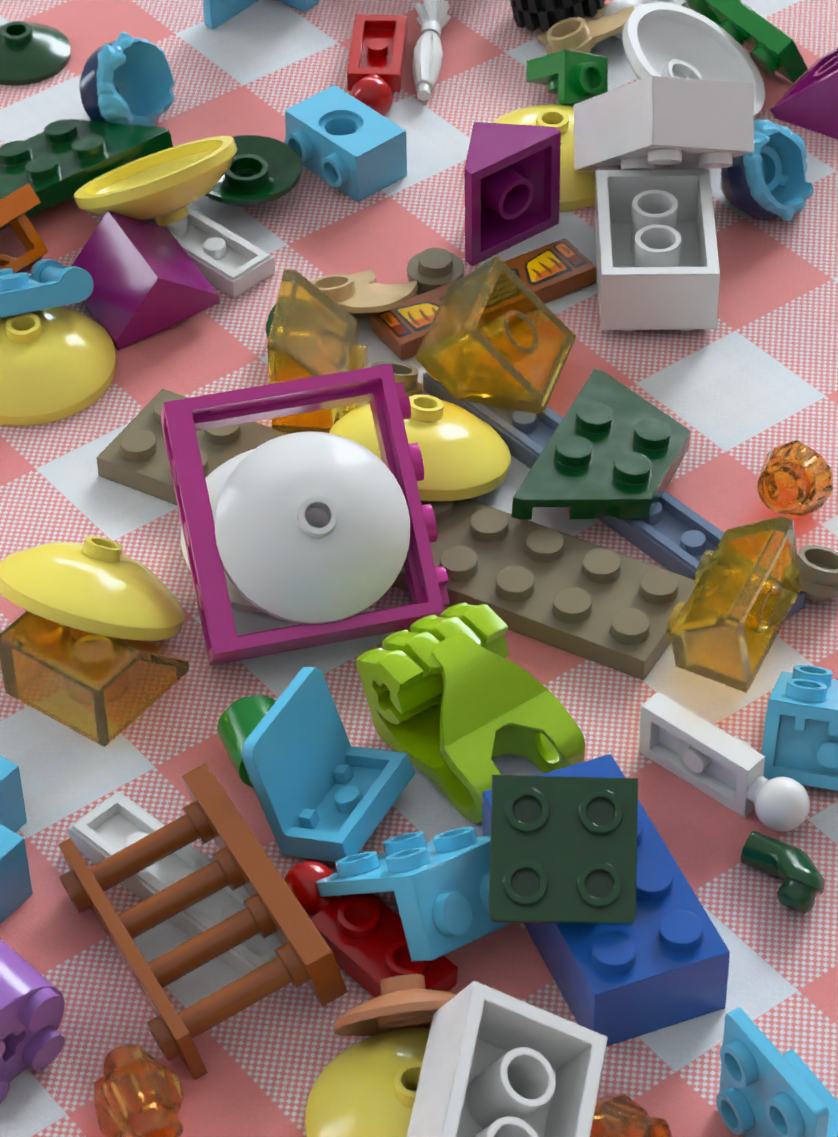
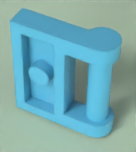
(43, 288)

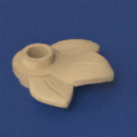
(582, 34)
(362, 294)

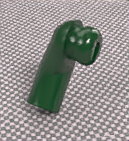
(787, 863)

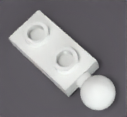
(718, 764)

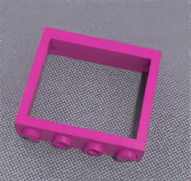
(389, 409)

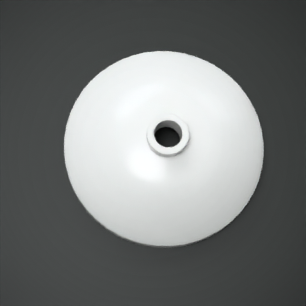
(685, 44)
(301, 569)

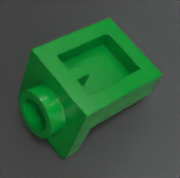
(570, 75)

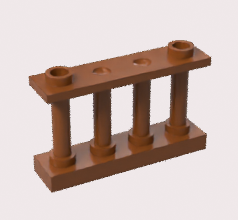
(267, 911)

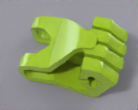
(460, 703)

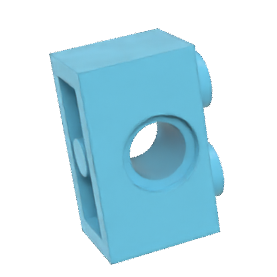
(347, 143)

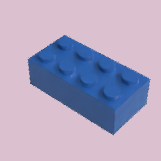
(640, 974)

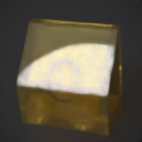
(310, 340)
(496, 341)
(737, 603)
(84, 677)

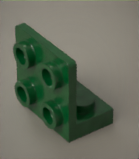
(563, 850)

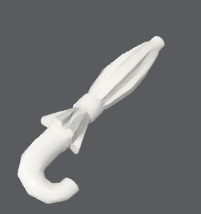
(428, 49)

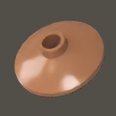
(401, 1006)

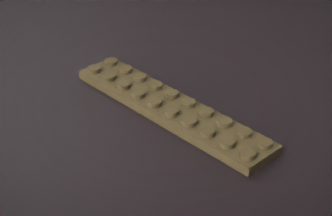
(525, 572)

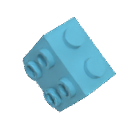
(312, 782)
(436, 885)

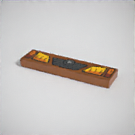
(547, 271)

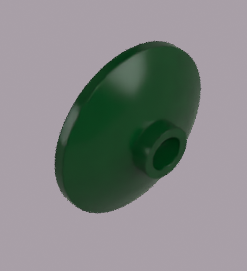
(31, 53)
(259, 173)

